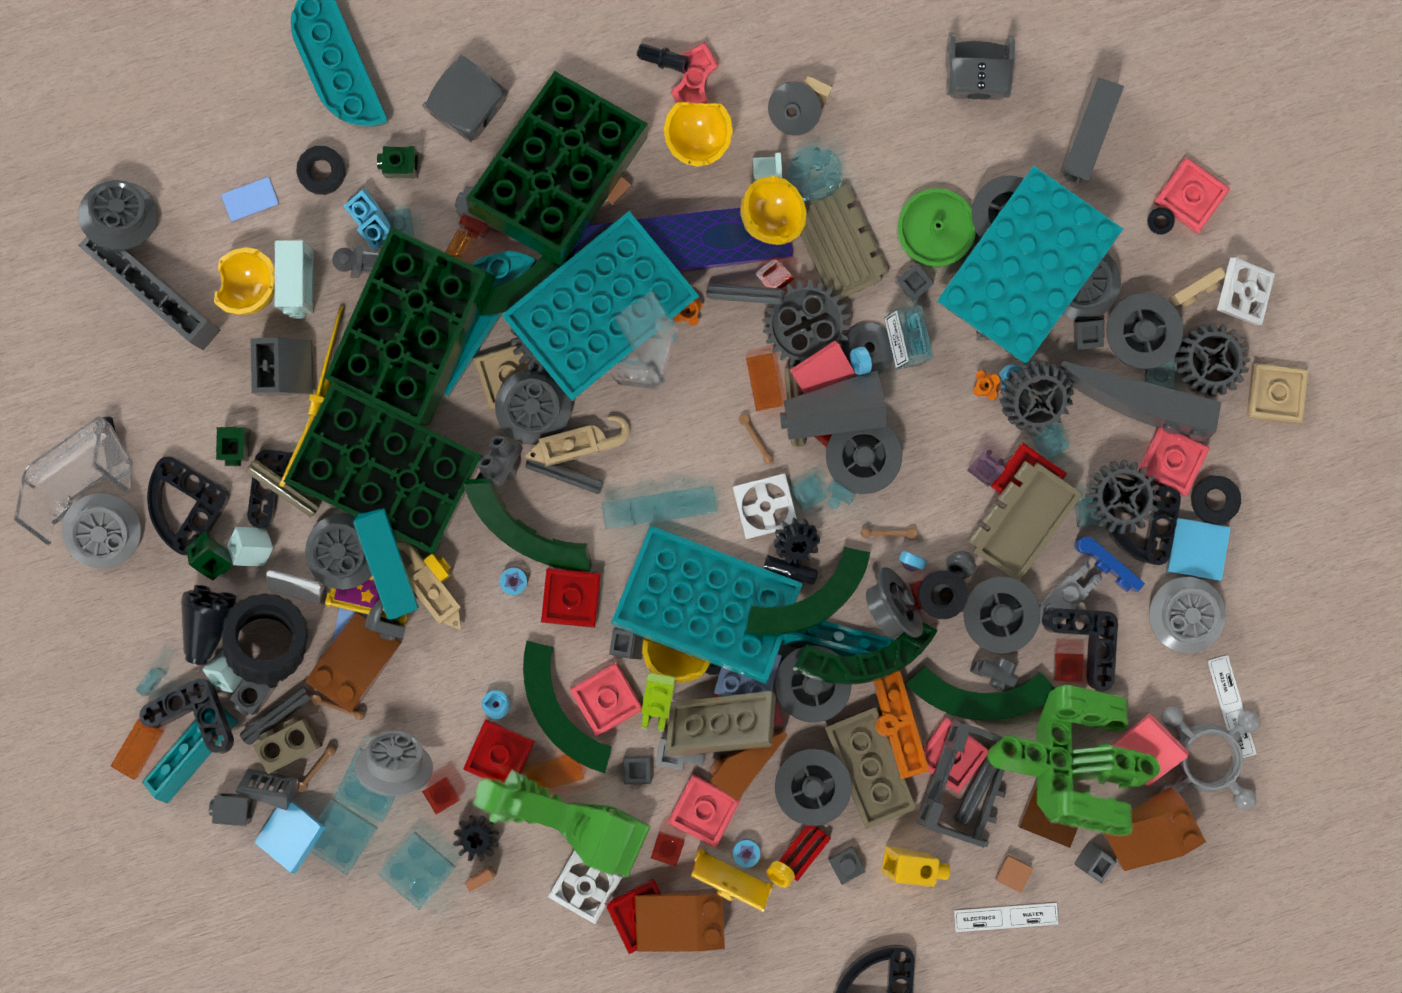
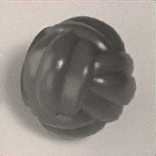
(961, 563)

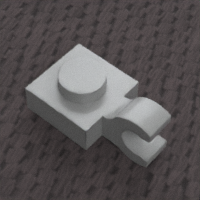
(676, 762)

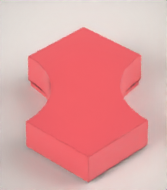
(693, 82)

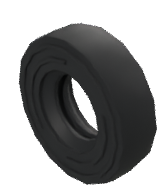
(327, 185)
(1232, 495)
(959, 590)

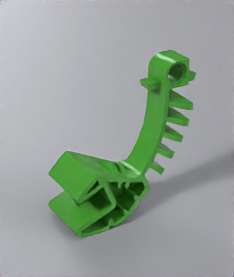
(598, 833)

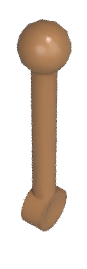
(744, 420)
(911, 533)
(317, 700)
(329, 751)

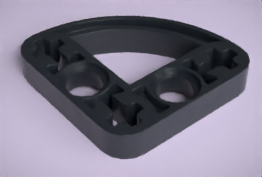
(203, 503)
(1168, 513)
(877, 955)

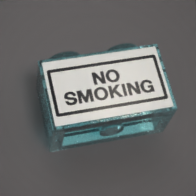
(908, 337)

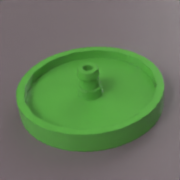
(936, 228)

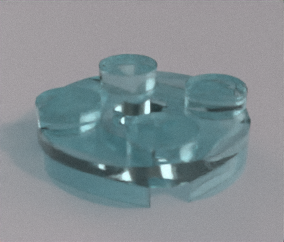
(815, 158)

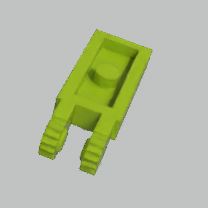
(657, 699)

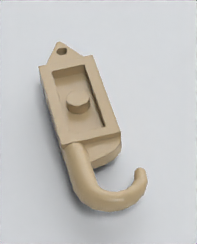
(577, 443)
(429, 589)

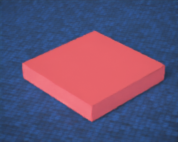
(1192, 195)
(823, 369)
(1174, 460)
(606, 699)
(1153, 739)
(965, 762)
(703, 811)

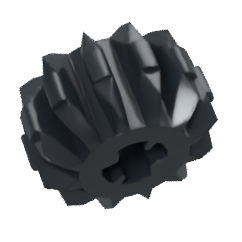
(801, 532)
(467, 841)

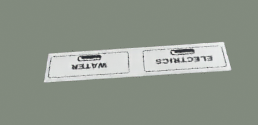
(1230, 699)
(1006, 917)

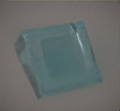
(1083, 514)

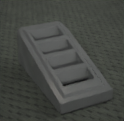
(281, 800)

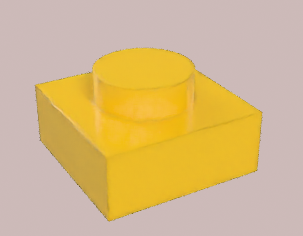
(438, 566)

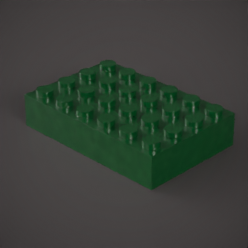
(557, 168)
(409, 327)
(377, 460)

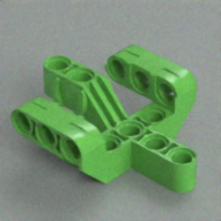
(1054, 745)

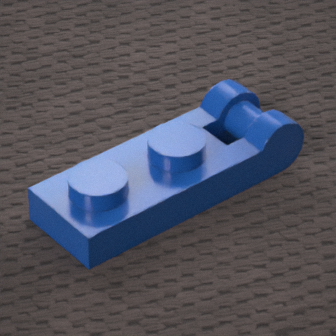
(1107, 563)

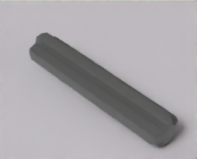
(745, 294)
(567, 475)
(275, 715)
(976, 792)

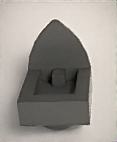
(386, 628)

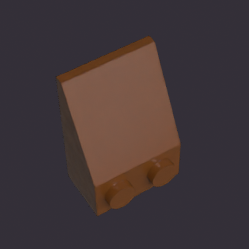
(352, 664)
(740, 767)
(1161, 832)
(680, 921)

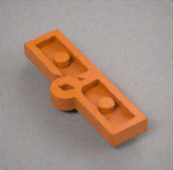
(899, 725)

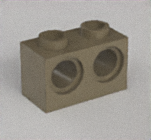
(288, 747)

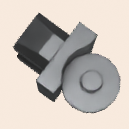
(356, 260)
(500, 461)

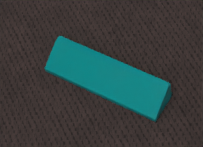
(385, 563)
(838, 638)
(182, 760)

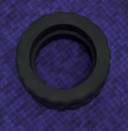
(262, 607)

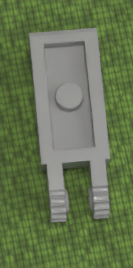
(1068, 592)

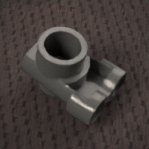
(1000, 672)

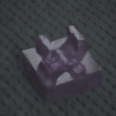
(986, 468)

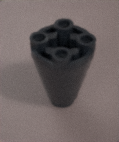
(203, 621)

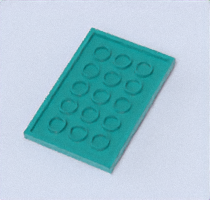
(1029, 265)
(573, 312)
(702, 603)

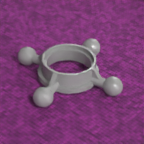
(1247, 722)

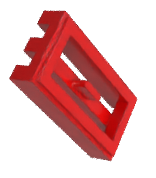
(817, 832)

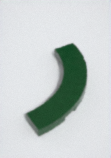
(506, 295)
(518, 535)
(815, 608)
(863, 667)
(980, 705)
(550, 714)

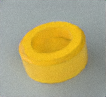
(780, 874)

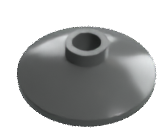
(800, 97)
(875, 335)

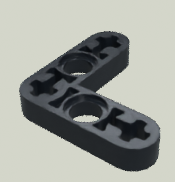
(267, 509)
(1093, 629)
(199, 706)

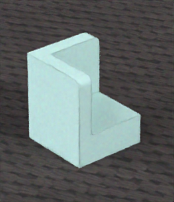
(767, 167)
(249, 546)
(221, 675)

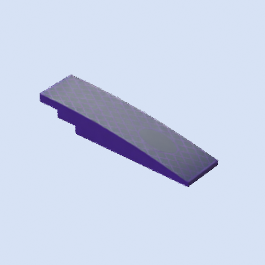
(701, 240)

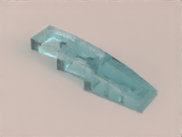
(659, 507)

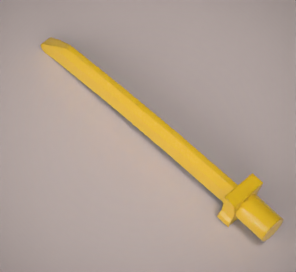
(327, 384)
(316, 400)

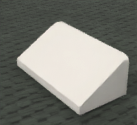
(295, 586)

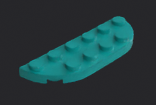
(335, 63)
(505, 267)

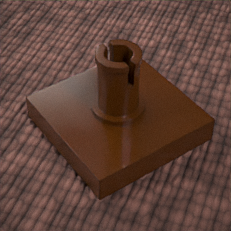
(1036, 822)

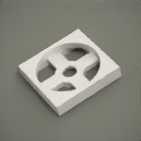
(1232, 285)
(762, 495)
(595, 892)

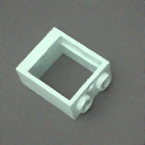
(294, 278)

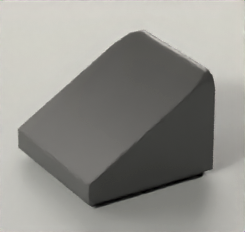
(626, 644)
(1095, 862)

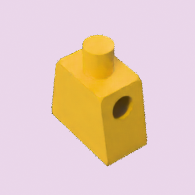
(913, 867)

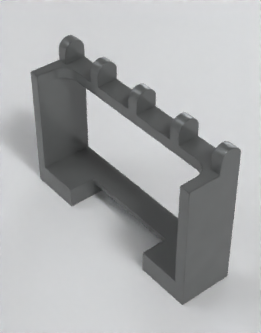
(932, 807)

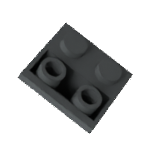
(281, 366)

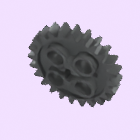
(795, 301)

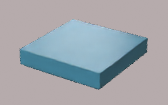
(1199, 549)
(290, 836)

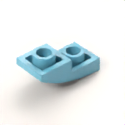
(370, 218)

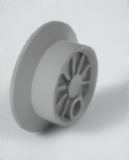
(101, 530)
(1187, 615)
(393, 764)

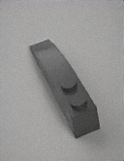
(155, 293)
(1147, 402)

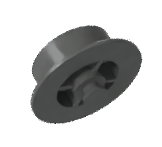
(991, 201)
(117, 215)
(1097, 293)
(1144, 330)
(531, 406)
(864, 459)
(336, 553)
(894, 605)
(1001, 615)
(807, 697)
(813, 787)

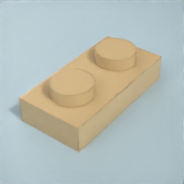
(1188, 295)

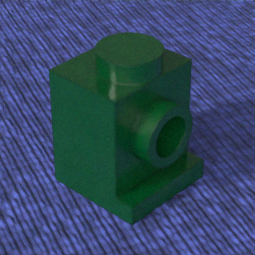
(405, 168)
(225, 438)
(208, 557)

